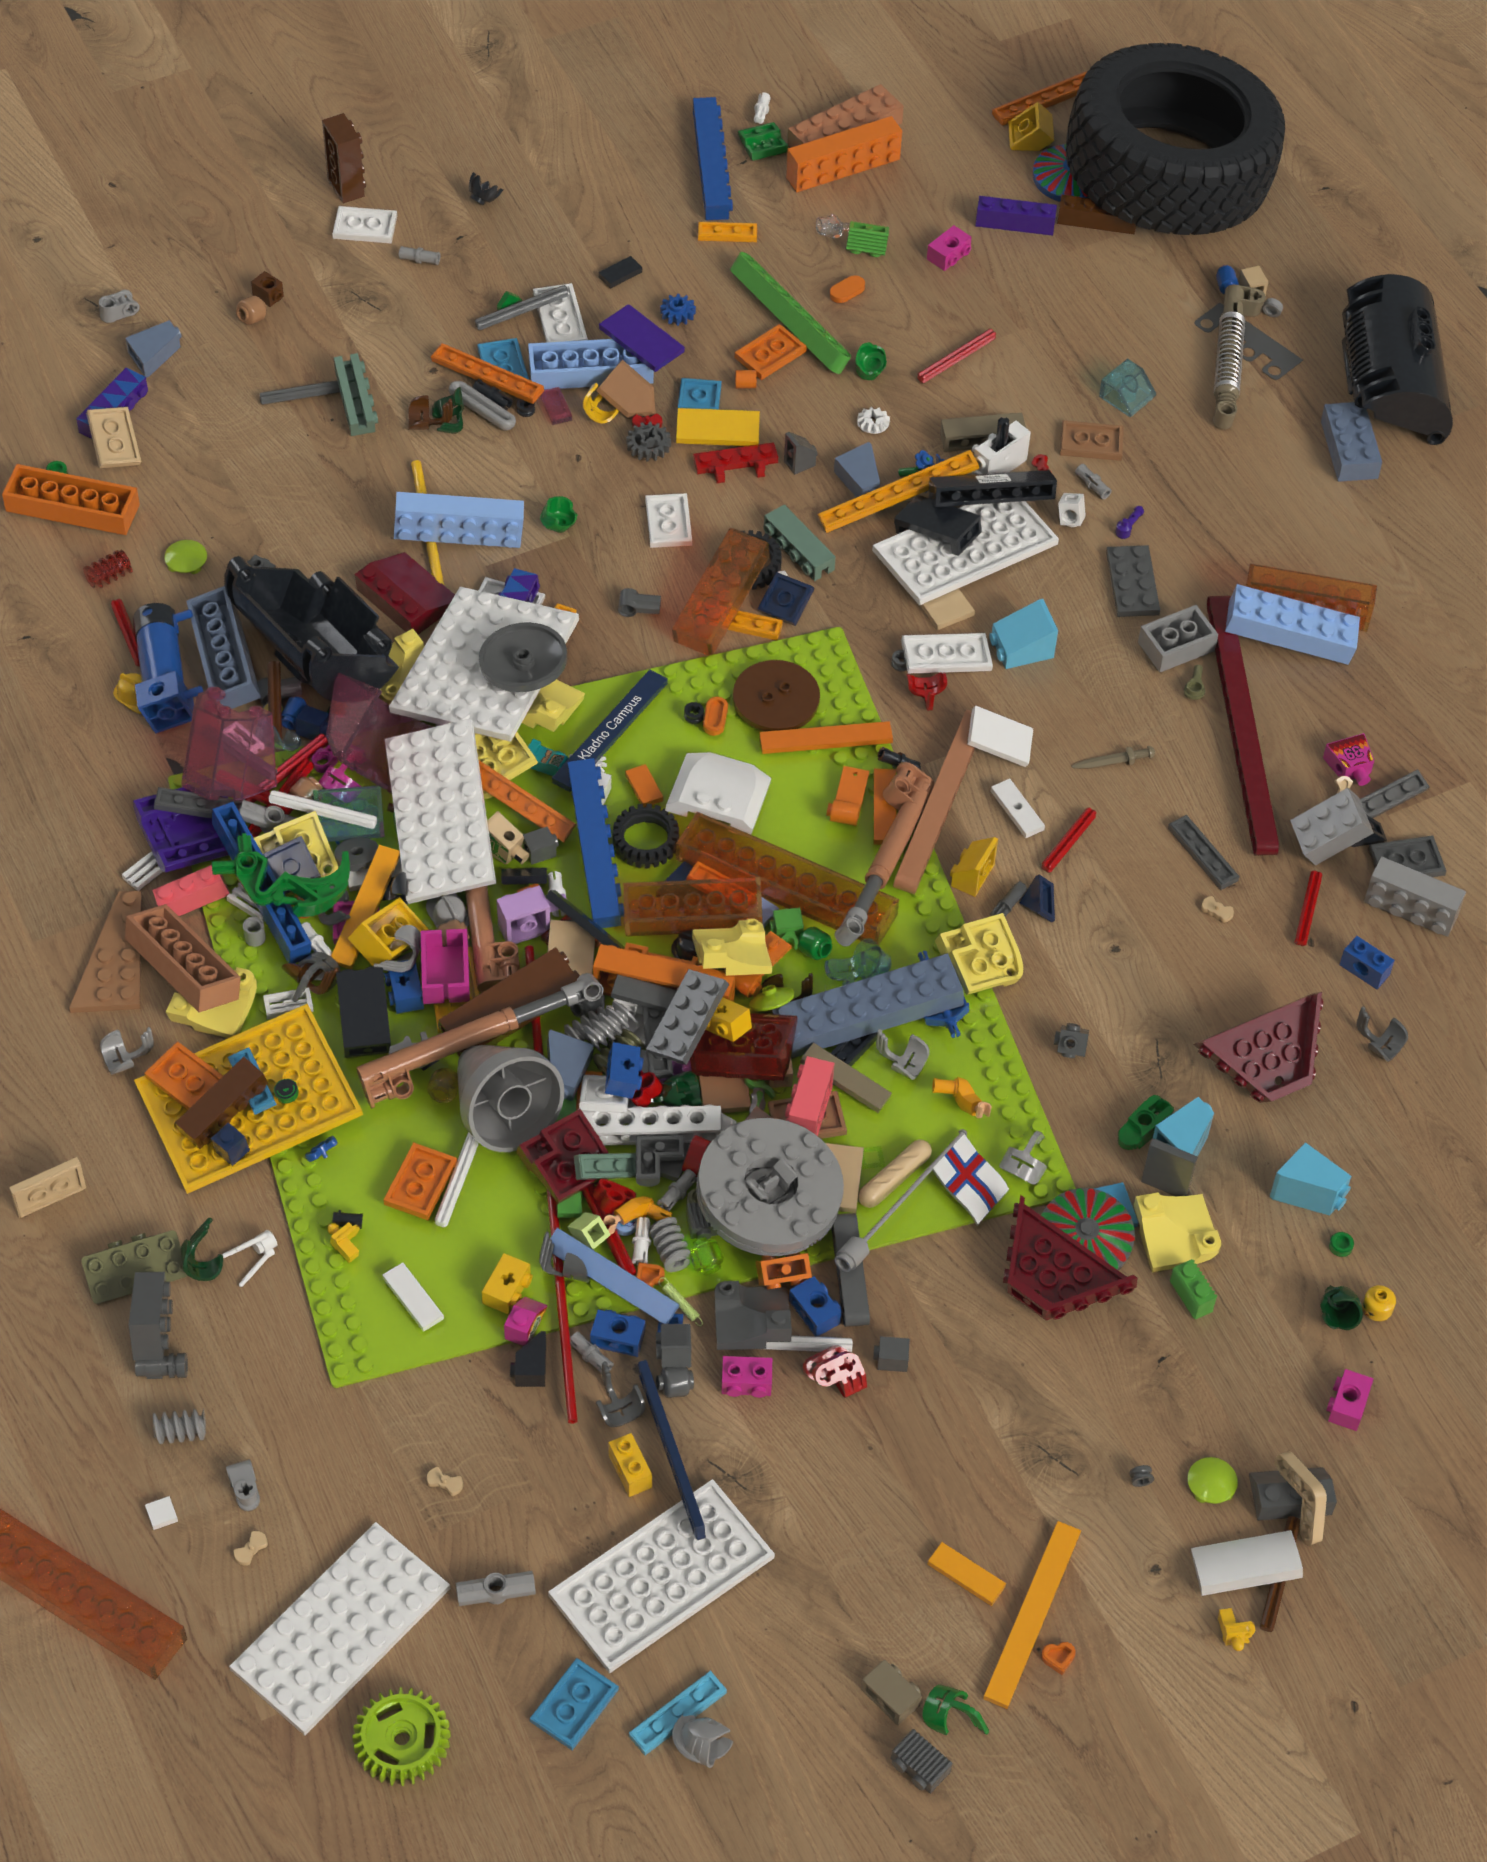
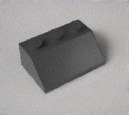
(1278, 1499)

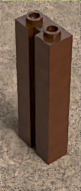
(526, 985)

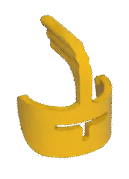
(597, 414)

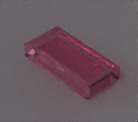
(556, 406)

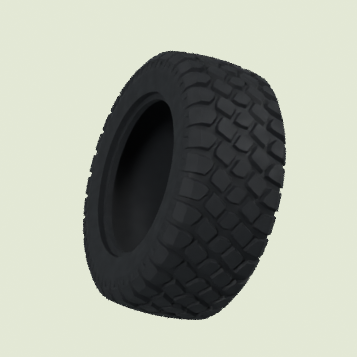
(1163, 183)

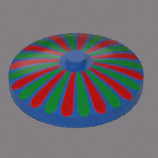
(1053, 174)

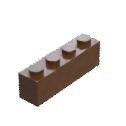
(1086, 214)
(221, 1103)

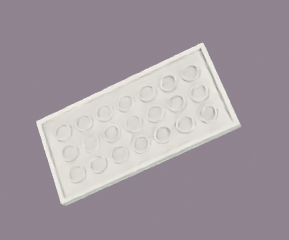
(930, 569)
(440, 811)
(660, 1577)
(339, 1628)

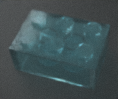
(360, 799)

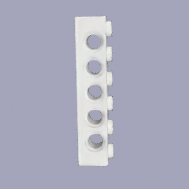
(618, 1134)

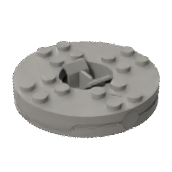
(769, 1186)

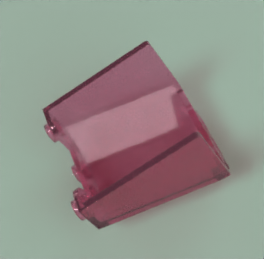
(229, 750)

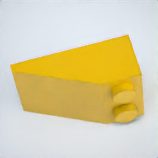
(375, 935)

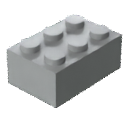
(1178, 638)
(1331, 826)

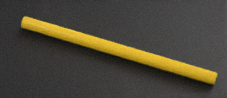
(432, 550)

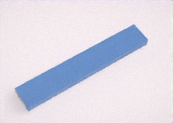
(616, 1278)

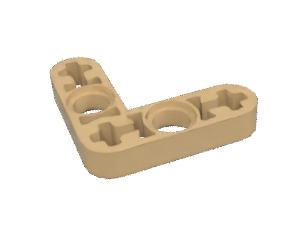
(1312, 1495)

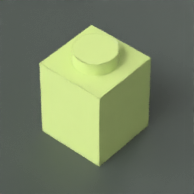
(589, 1230)

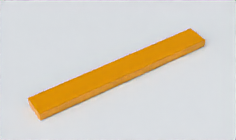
(895, 492)
(1032, 1615)

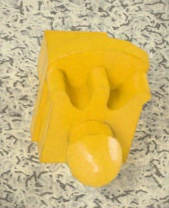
(341, 1240)
(1234, 1633)

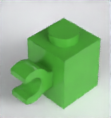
(787, 925)

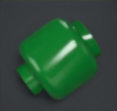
(815, 943)

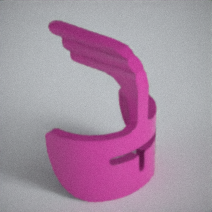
(326, 781)

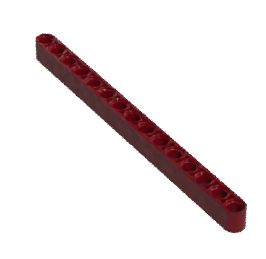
(1243, 732)

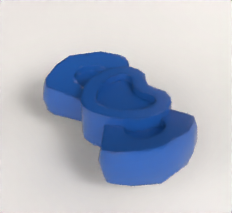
(321, 1149)

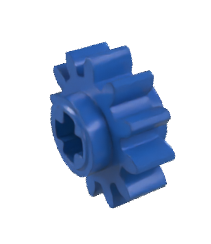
(677, 309)

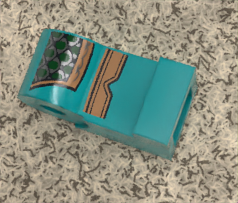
(548, 760)

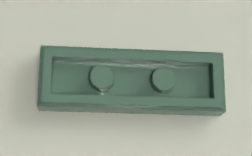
(605, 1166)

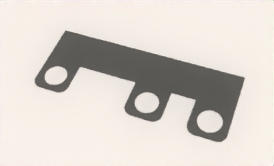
(1258, 342)

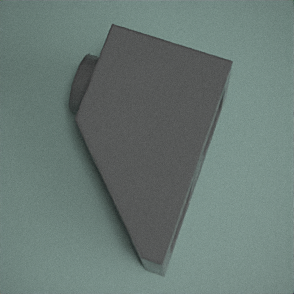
(799, 453)

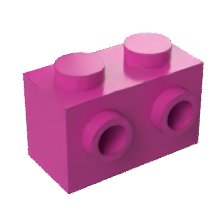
(747, 1376)

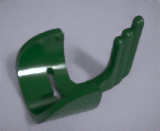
(437, 412)
(202, 1270)

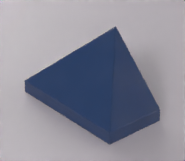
(1040, 898)

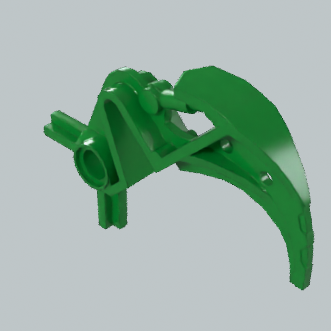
(315, 892)

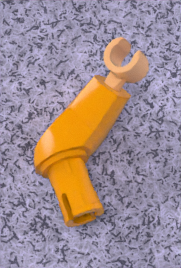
(963, 1094)
(633, 1209)

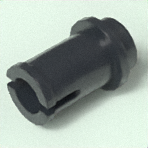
(342, 1219)

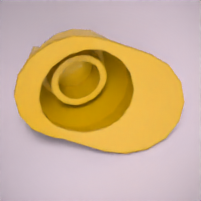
(125, 690)

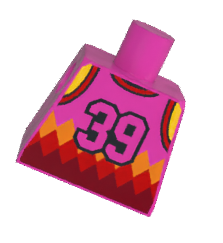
(1350, 758)

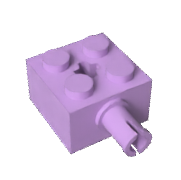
(524, 914)

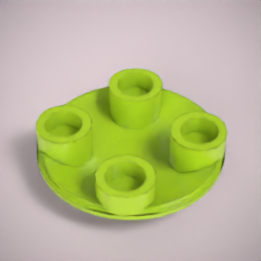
(185, 556)
(1212, 1480)

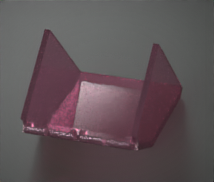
(359, 729)

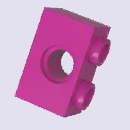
(949, 248)
(1347, 1412)

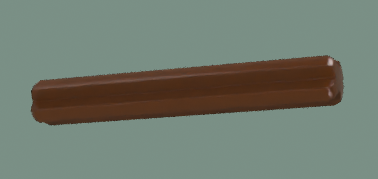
(274, 694)

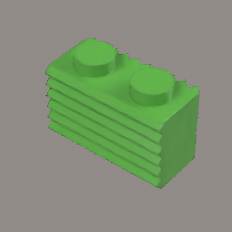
(867, 239)
(1193, 1289)

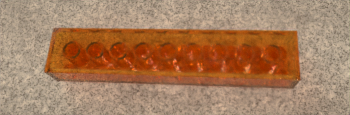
(784, 875)
(87, 1599)

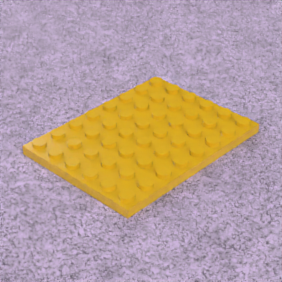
(283, 1049)

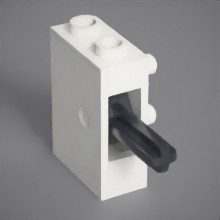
(1002, 450)

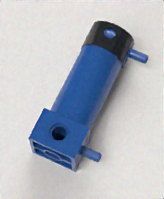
(162, 693)

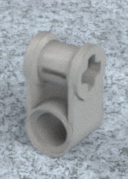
(116, 306)
(243, 1483)

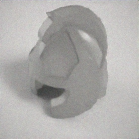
(698, 1741)

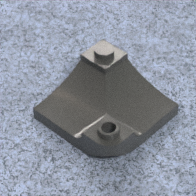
(750, 1316)

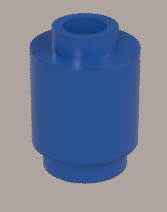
(1226, 276)
(291, 711)

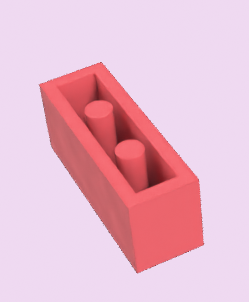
(192, 891)

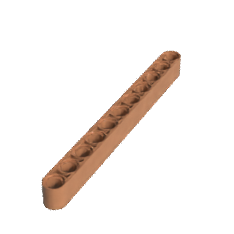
(936, 810)

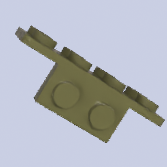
(113, 1270)

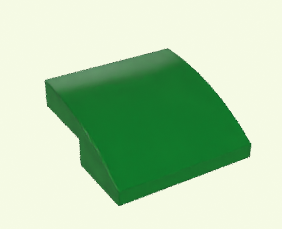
(763, 141)

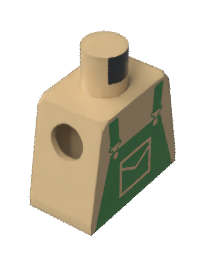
(505, 840)

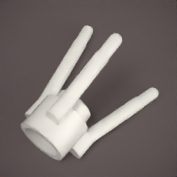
(262, 1243)

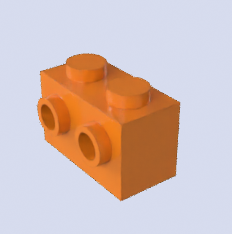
(791, 1268)

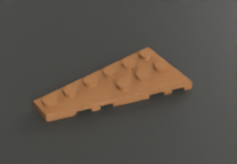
(114, 967)

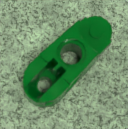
(1135, 1134)

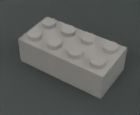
(1414, 896)

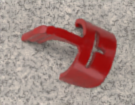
(934, 684)

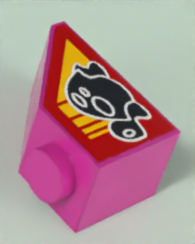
(524, 1320)

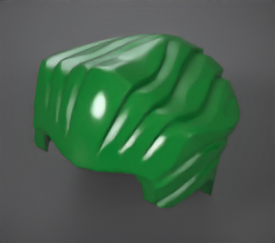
(870, 361)
(558, 514)

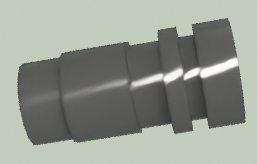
(169, 1366)

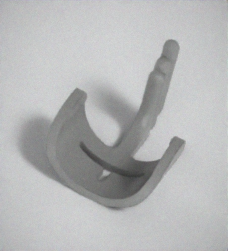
(411, 936)
(114, 1041)
(915, 1046)
(1025, 1172)

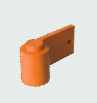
(849, 796)
(751, 984)

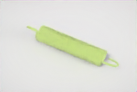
(684, 1306)

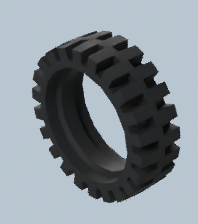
(767, 573)
(648, 815)

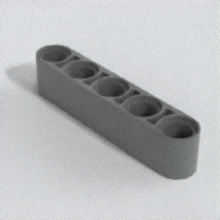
(852, 1283)

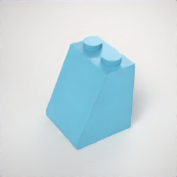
(1025, 636)
(1187, 1127)
(1311, 1182)

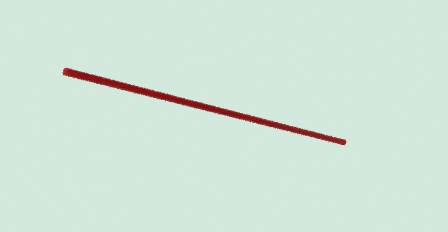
(557, 1263)

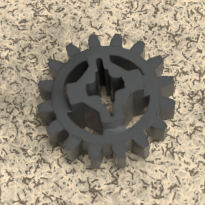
(648, 441)

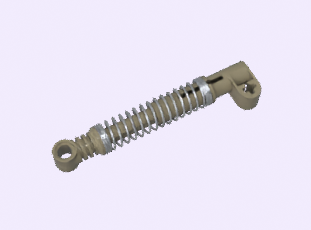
(1237, 302)

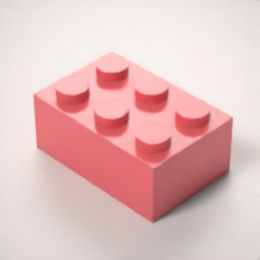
(811, 1094)

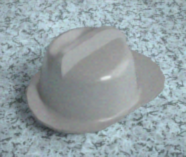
(447, 908)

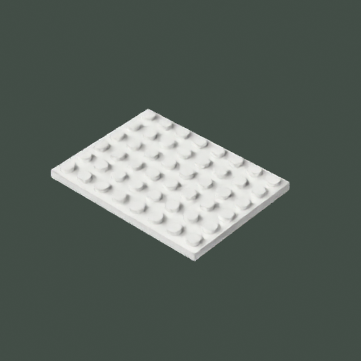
(447, 675)

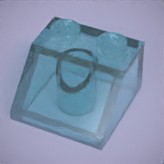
(1127, 388)

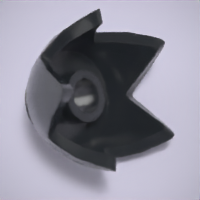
(482, 192)

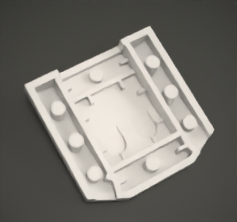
(719, 789)

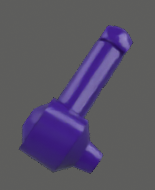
(1124, 527)

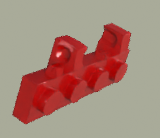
(735, 458)

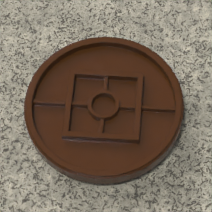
(776, 696)

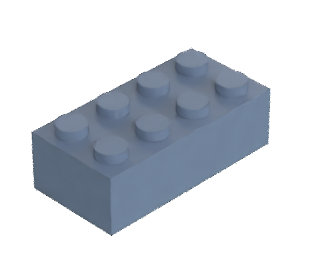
(1351, 442)

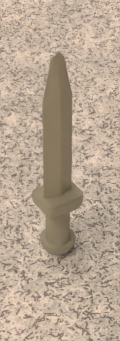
(1129, 756)

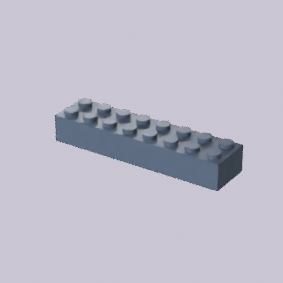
(874, 1004)

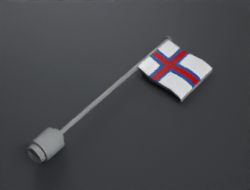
(962, 1174)

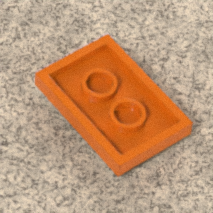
(770, 351)
(182, 1075)
(420, 1181)

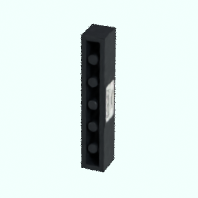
(992, 488)

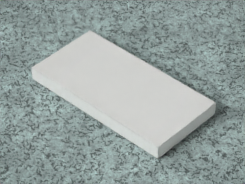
(562, 318)
(946, 653)

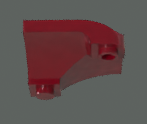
(553, 1152)

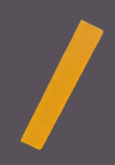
(366, 902)

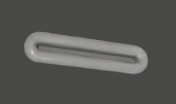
(484, 406)

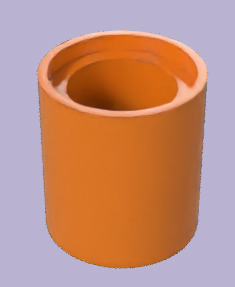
(745, 379)

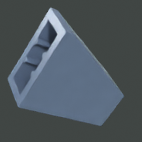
(153, 346)
(858, 470)
(570, 1058)

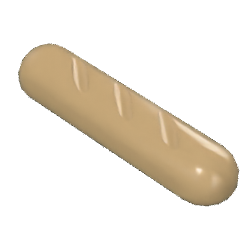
(894, 1173)

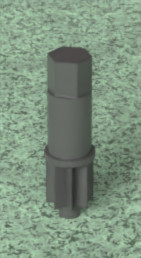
(1010, 899)

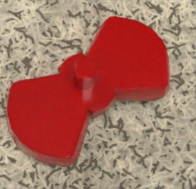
(656, 418)
(1040, 462)

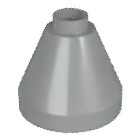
(507, 1095)

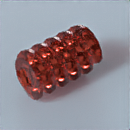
(107, 568)

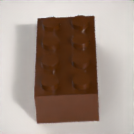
(344, 158)

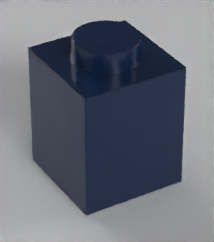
(311, 722)
(230, 1144)

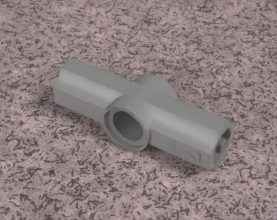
(261, 815)
(479, 1590)

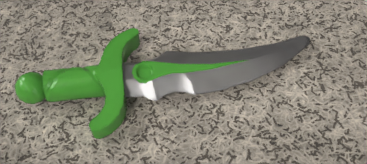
(759, 1088)

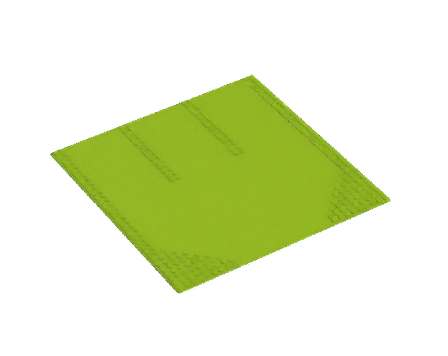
(505, 1205)

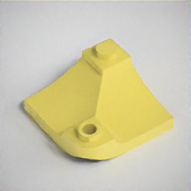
(404, 653)
(553, 705)
(504, 756)
(313, 834)
(736, 949)
(982, 953)
(220, 1020)
(1175, 1230)

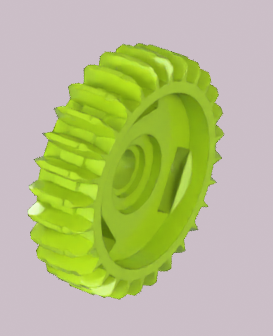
(411, 1720)

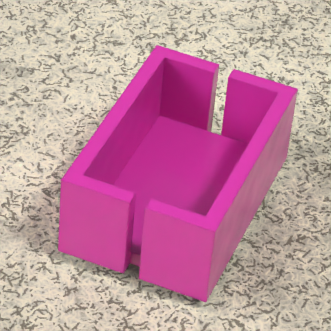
(445, 968)

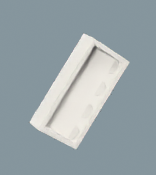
(1247, 1562)

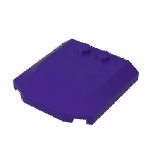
(177, 838)

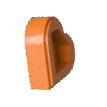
(650, 1273)
(1058, 1656)

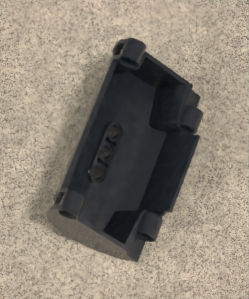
(1397, 355)
(312, 624)

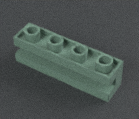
(355, 396)
(799, 542)

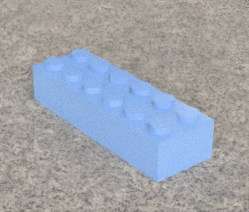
(579, 363)
(458, 519)
(1292, 624)

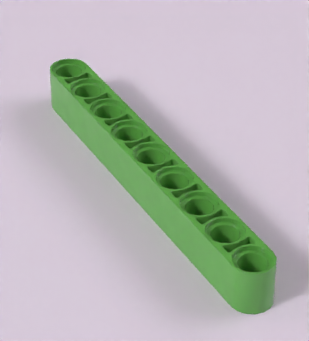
(790, 313)

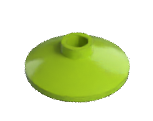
(771, 998)

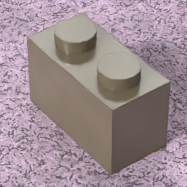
(891, 1692)

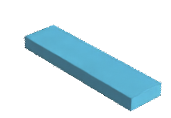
(689, 1702)

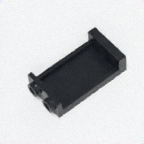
(942, 523)
(363, 1012)

